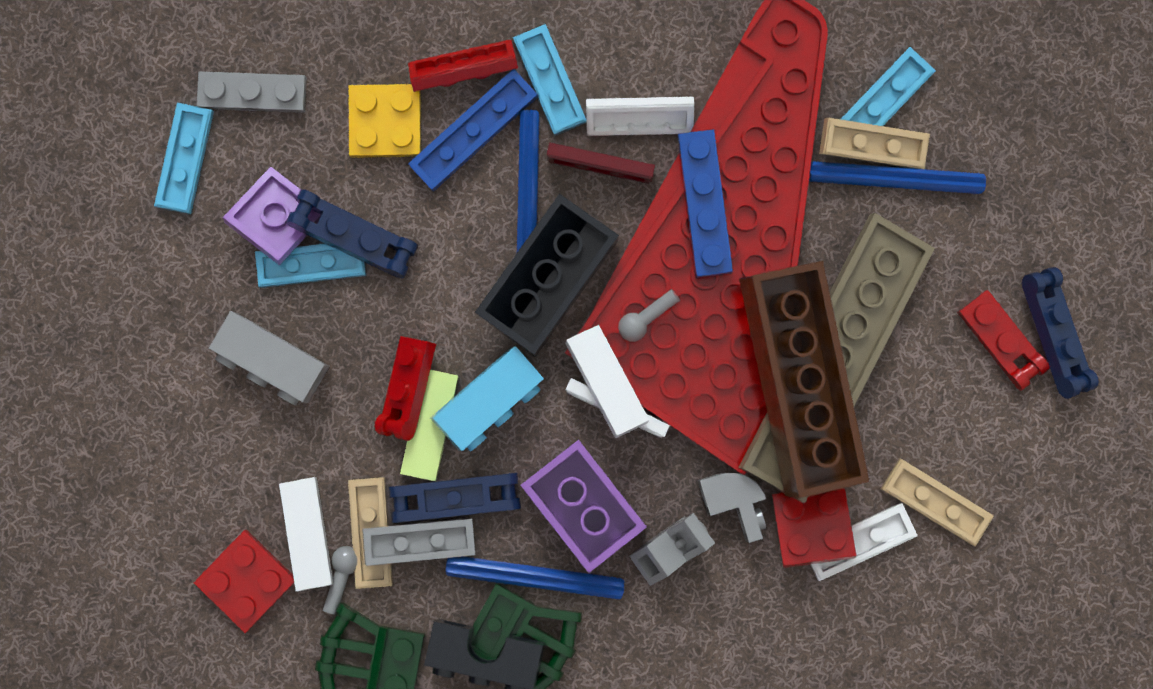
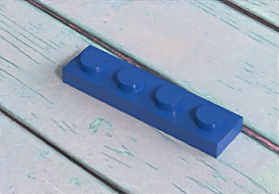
(473, 130)
(705, 203)

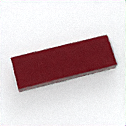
(600, 163)

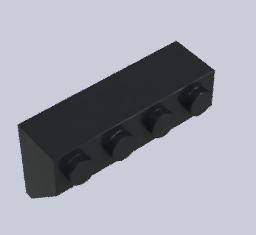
(547, 275)

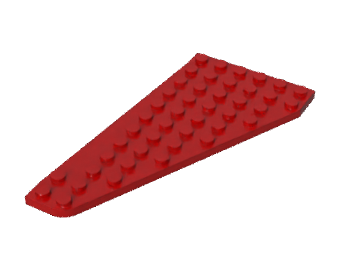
(699, 355)

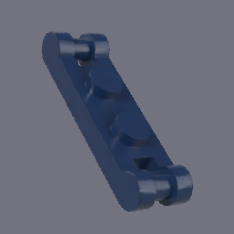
(351, 234)
(1058, 333)
(454, 497)

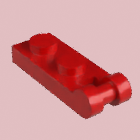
(1003, 339)
(406, 389)

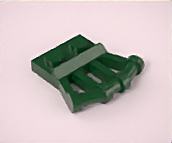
(510, 614)
(394, 653)

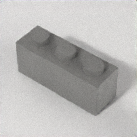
(268, 359)

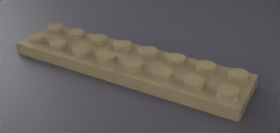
(866, 309)

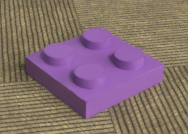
(263, 214)

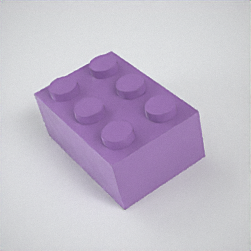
(583, 506)

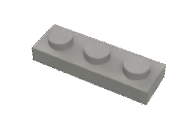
(251, 91)
(418, 542)

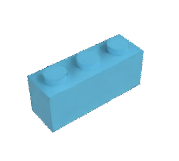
(488, 400)

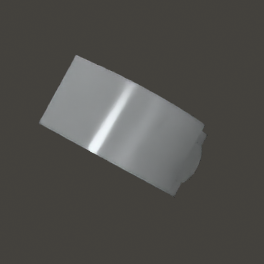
(732, 491)
(672, 548)

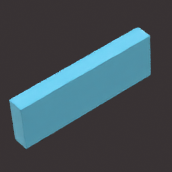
(549, 80)
(891, 90)
(184, 158)
(308, 265)

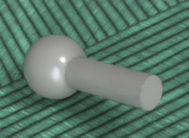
(634, 326)
(344, 562)

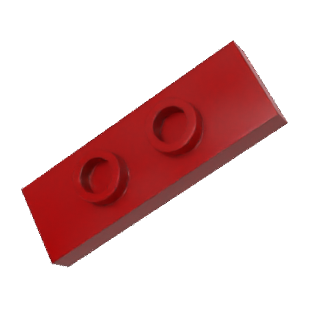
(462, 65)

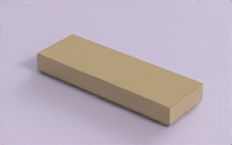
(874, 143)
(937, 502)
(368, 510)

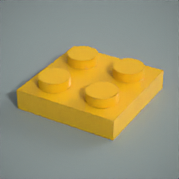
(384, 121)

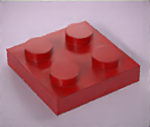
(814, 529)
(245, 581)

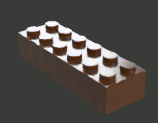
(804, 380)

